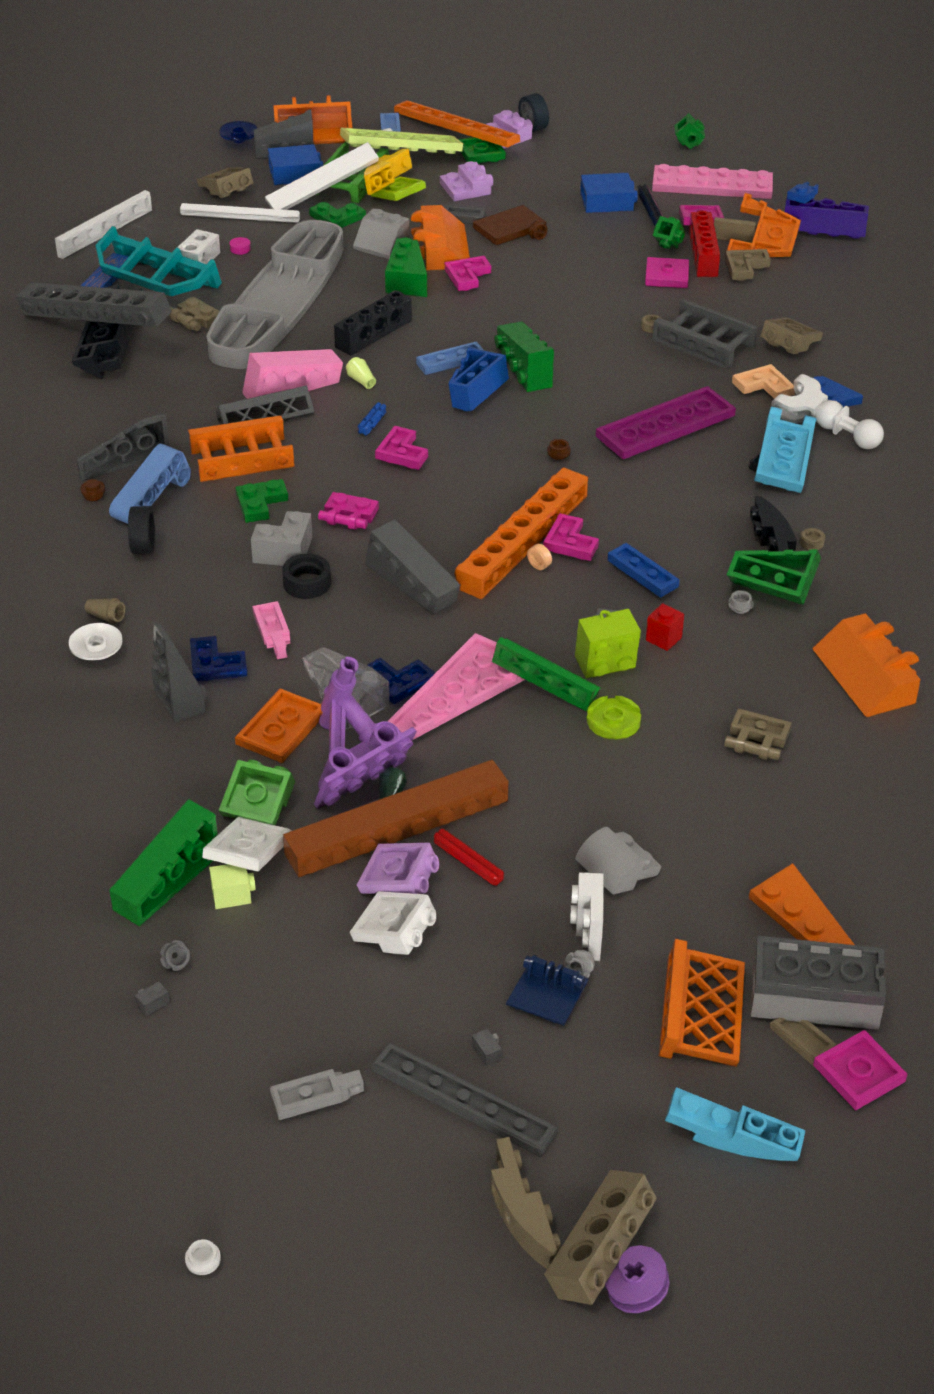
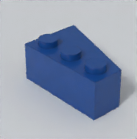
(477, 378)

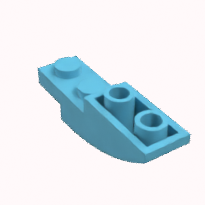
(739, 1132)

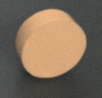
(539, 556)

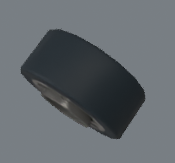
(535, 109)

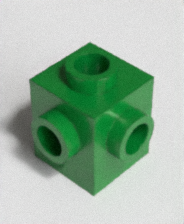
(689, 131)
(669, 232)

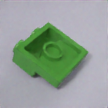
(257, 792)

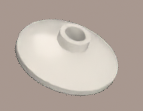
(95, 641)

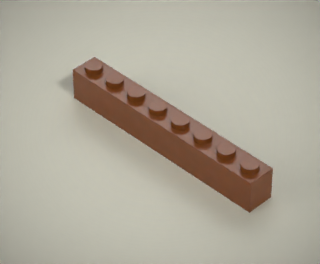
(395, 818)

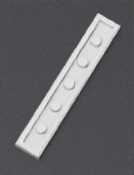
(322, 178)
(98, 226)

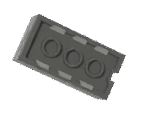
(818, 982)

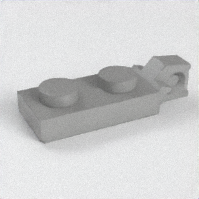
(315, 1092)

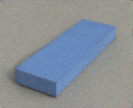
(444, 359)

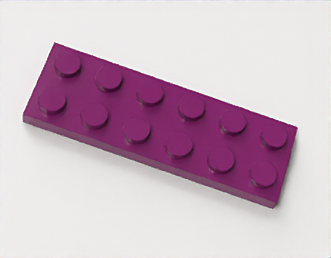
(665, 422)

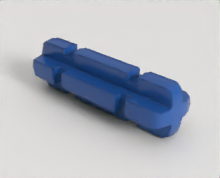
(371, 418)

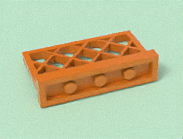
(675, 1005)

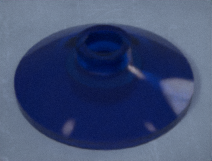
(237, 131)

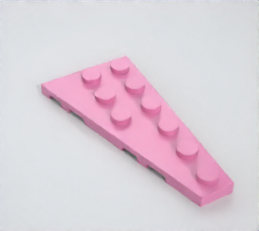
(456, 687)

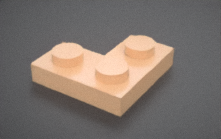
(763, 378)

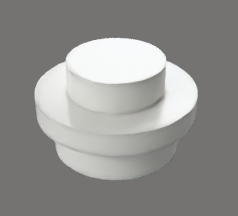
(202, 1257)

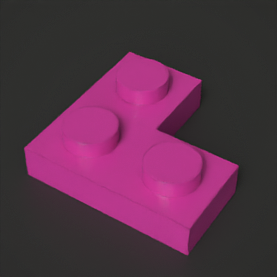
(465, 272)
(398, 449)
(566, 540)

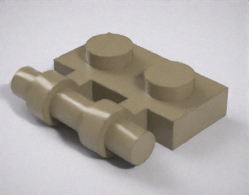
(194, 314)
(758, 728)

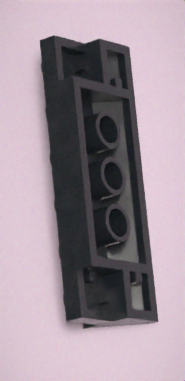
(102, 346)

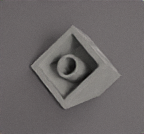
(379, 232)

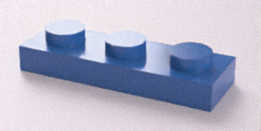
(643, 570)

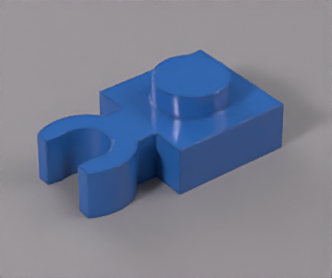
(802, 192)

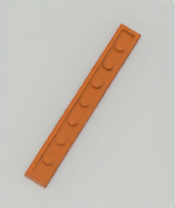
(457, 123)

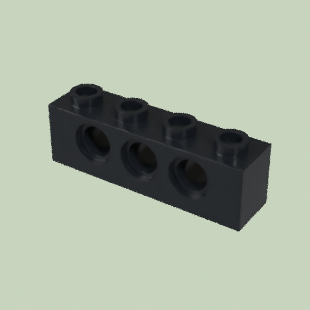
(372, 322)

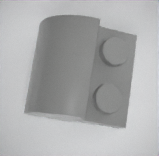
(617, 859)

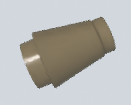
(107, 609)

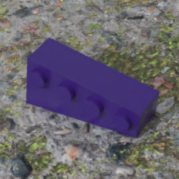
(829, 217)

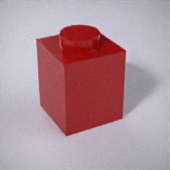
(664, 627)

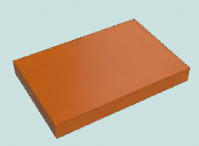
(280, 725)

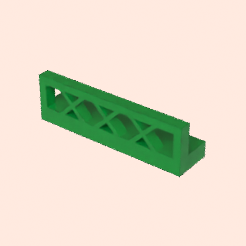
(545, 674)

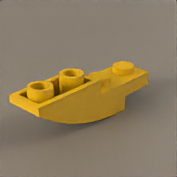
(386, 169)

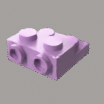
(513, 123)
(468, 182)
(399, 869)

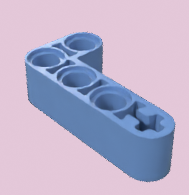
(158, 470)

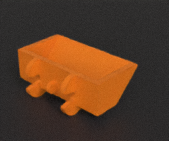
(326, 117)
(441, 235)
(869, 665)

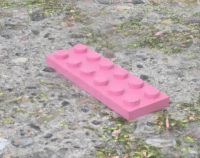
(712, 181)

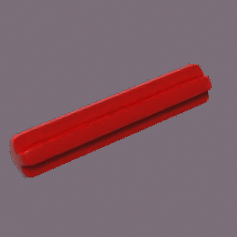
(469, 857)

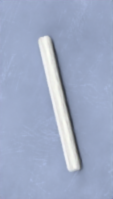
(240, 213)

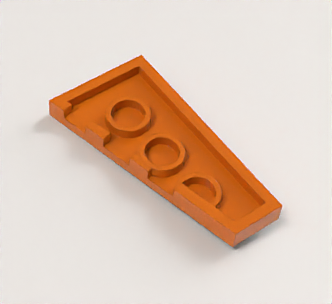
(797, 908)

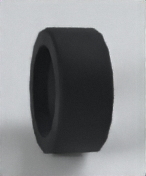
(141, 530)
(306, 587)

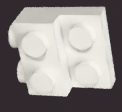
(589, 911)
(395, 921)

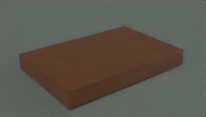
(506, 224)

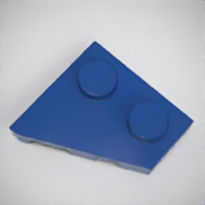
(838, 392)

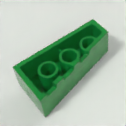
(165, 864)

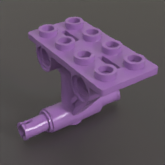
(380, 742)

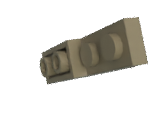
(522, 1211)

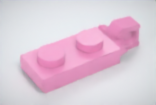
(272, 627)

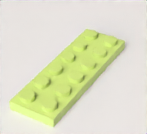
(395, 140)

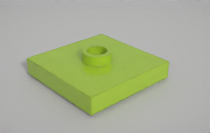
(400, 188)

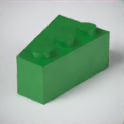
(406, 269)

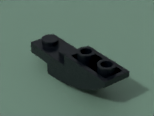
(771, 526)

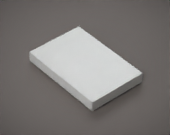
(246, 844)

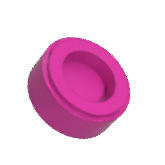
(240, 245)

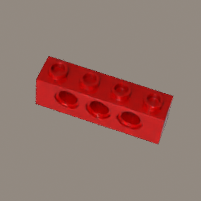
(704, 244)

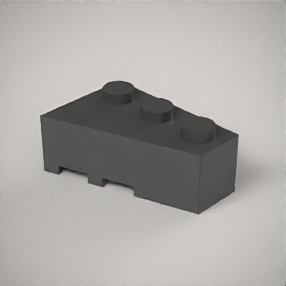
(290, 132)

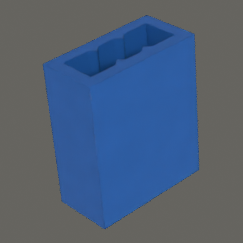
(292, 162)
(608, 192)

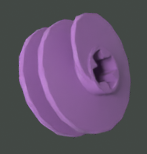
(638, 1280)

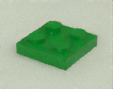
(481, 151)

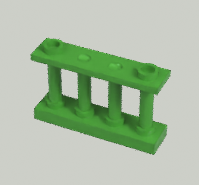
(357, 186)

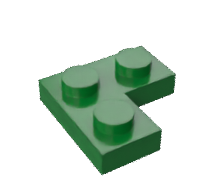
(342, 217)
(256, 496)

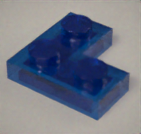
(211, 665)
(404, 681)

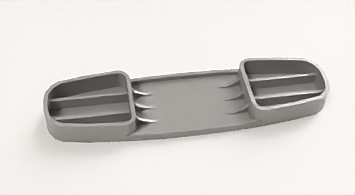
(277, 295)

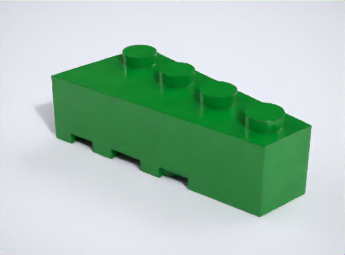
(526, 355)

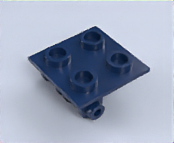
(547, 990)

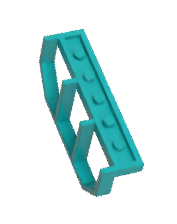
(166, 262)

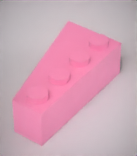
(289, 370)

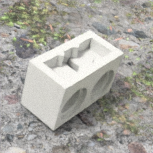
(201, 246)

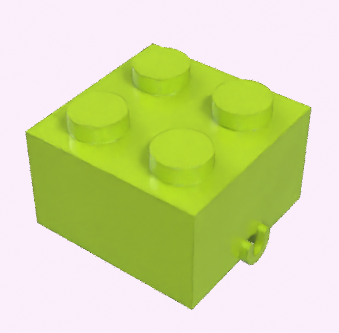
(607, 643)

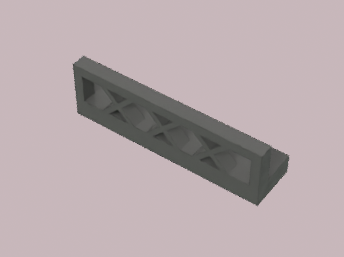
(265, 403)

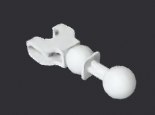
(829, 413)

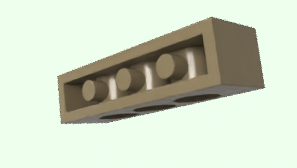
(600, 1237)

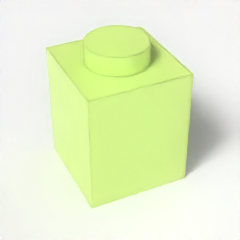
(231, 885)

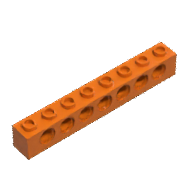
(520, 532)

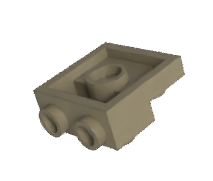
(226, 181)
(790, 334)

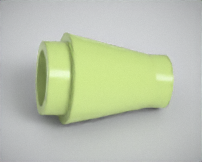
(359, 371)

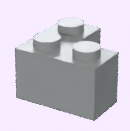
(279, 543)

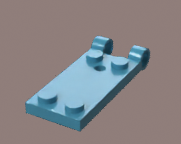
(785, 452)

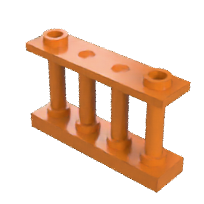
(241, 434)

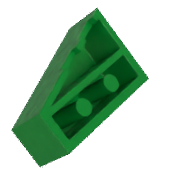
(777, 573)

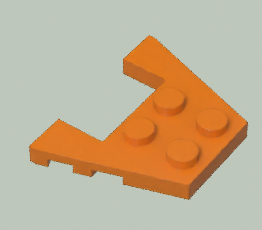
(774, 231)

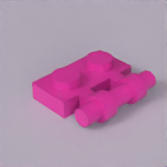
(349, 510)

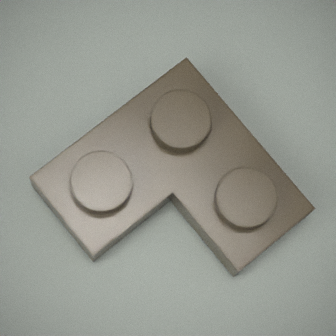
(743, 261)

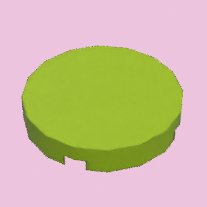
(614, 717)

